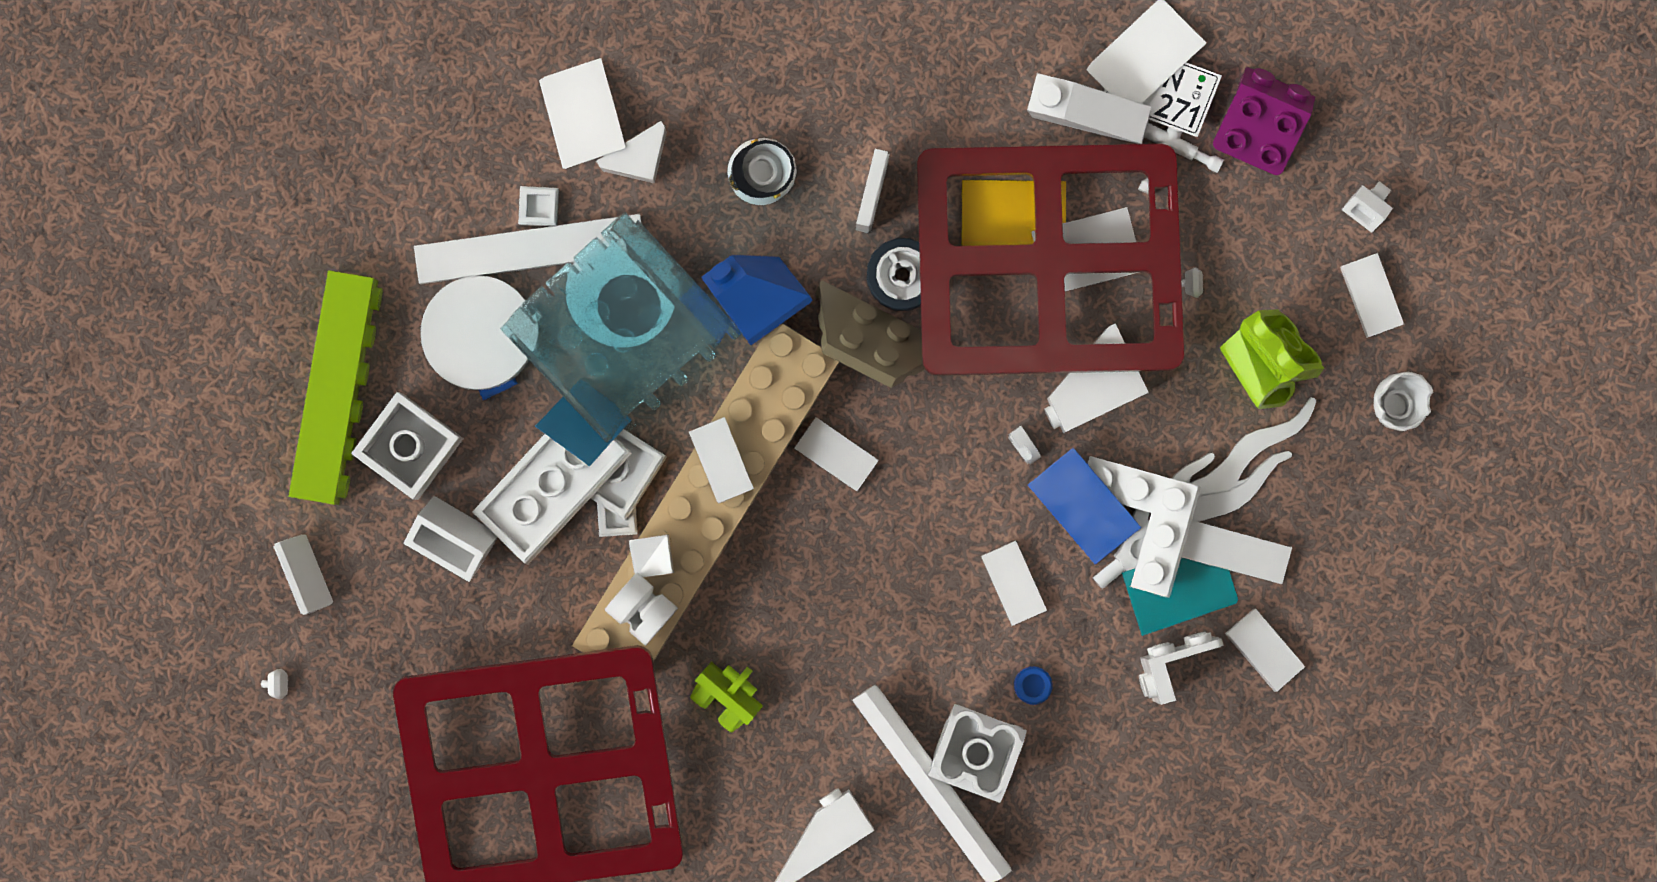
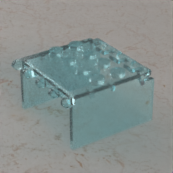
(617, 326)

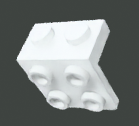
(1155, 679)

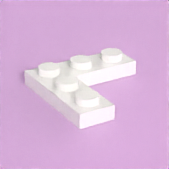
(1171, 511)

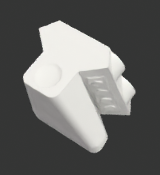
(977, 753)

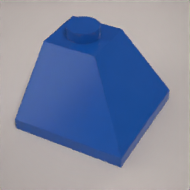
(756, 293)

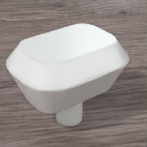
(1193, 282)
(276, 684)

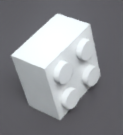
(407, 446)

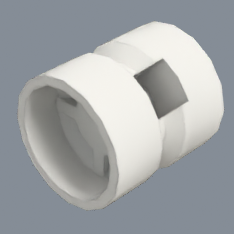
(641, 609)

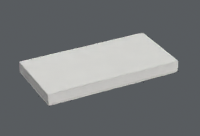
(544, 494)

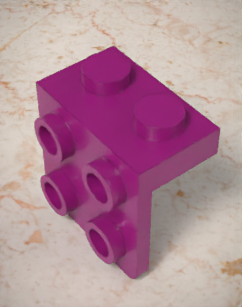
(1264, 121)

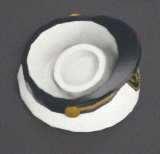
(761, 171)

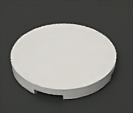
(465, 336)

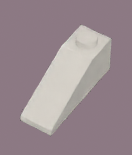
(1088, 109)
(829, 832)

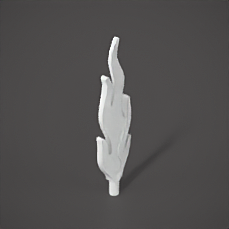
(1220, 489)

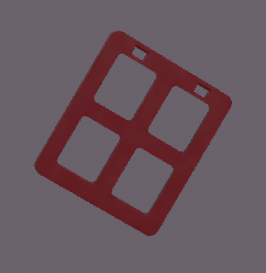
(1048, 259)
(539, 770)

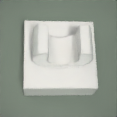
(1369, 206)

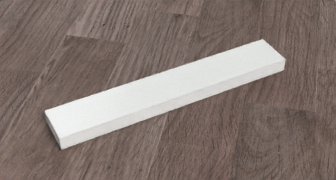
(506, 251)
(937, 793)

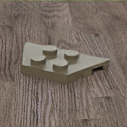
(867, 337)

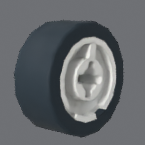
(881, 274)

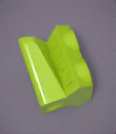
(1270, 358)

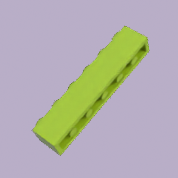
(334, 388)

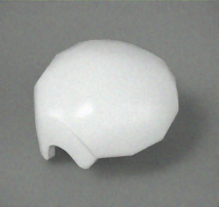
(1402, 401)

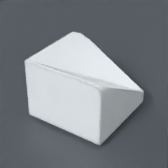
(651, 556)

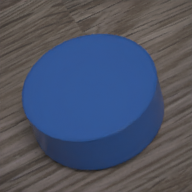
(1033, 685)

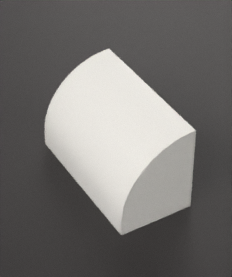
(450, 538)

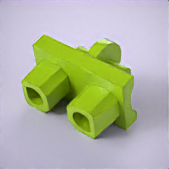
(731, 691)

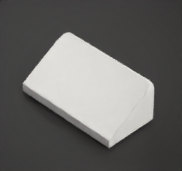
(303, 574)

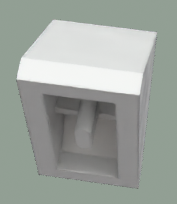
(640, 157)

